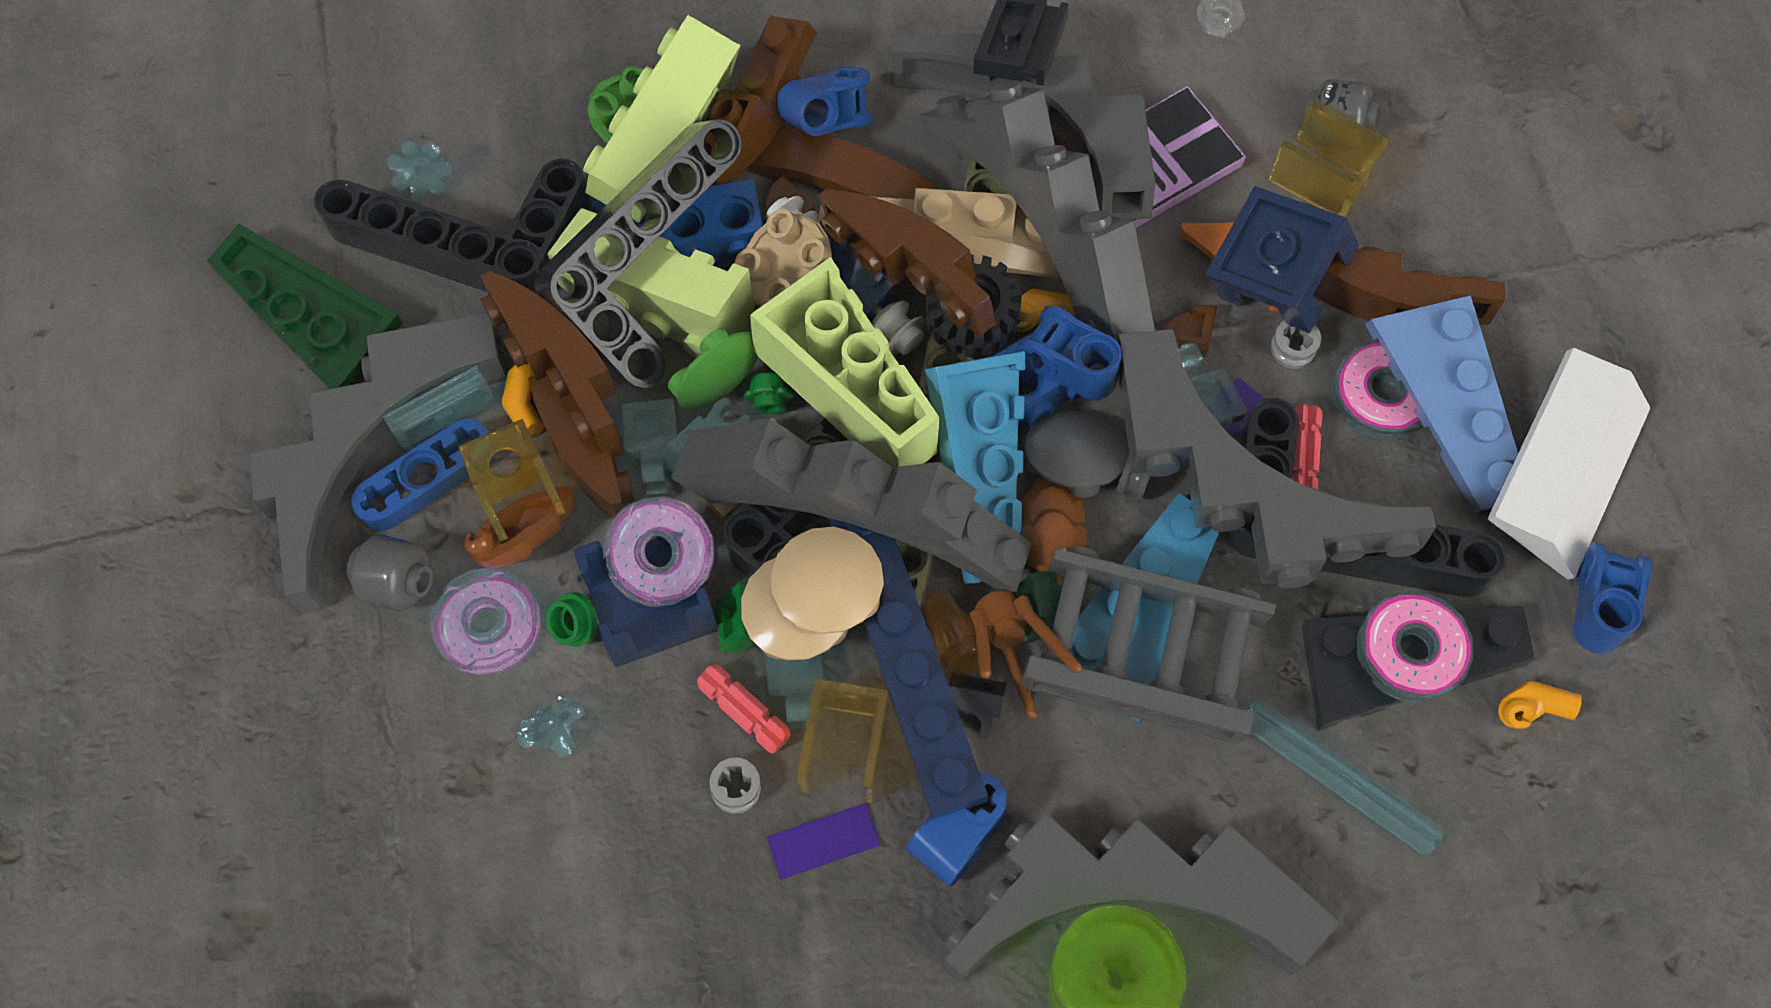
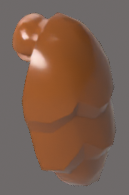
(1051, 521)
(527, 525)

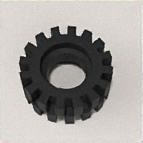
(1007, 307)

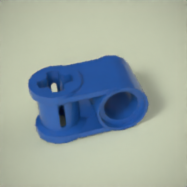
(834, 98)
(1064, 347)
(1609, 587)
(955, 840)

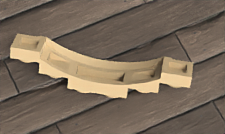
(986, 225)

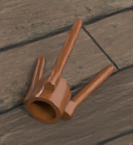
(1002, 621)

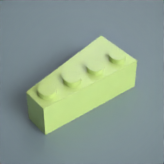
(668, 100)
(673, 291)
(844, 367)

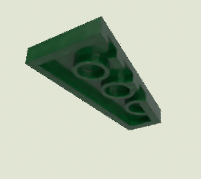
(303, 305)

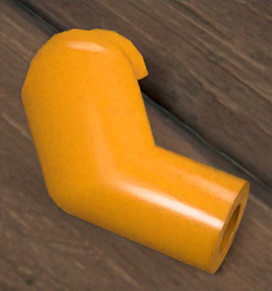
(1035, 301)
(517, 399)
(1534, 699)

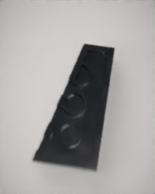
(1346, 689)

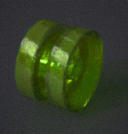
(1119, 941)

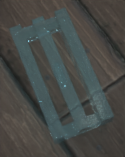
(439, 408)

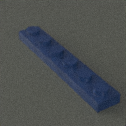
(919, 687)

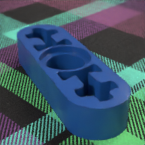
(401, 469)

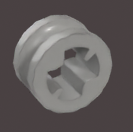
(1293, 358)
(720, 793)

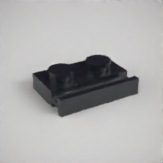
(1020, 40)

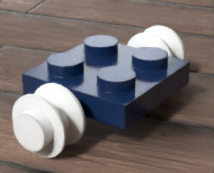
(871, 290)

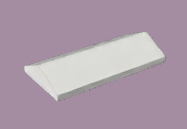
(1571, 460)

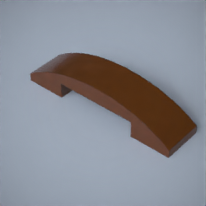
(836, 166)

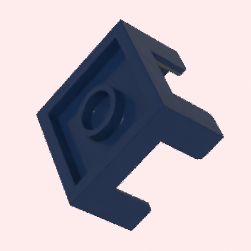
(1280, 255)
(634, 629)

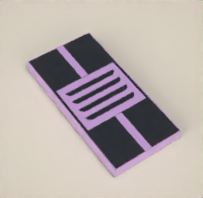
(1186, 150)

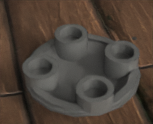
(1076, 451)

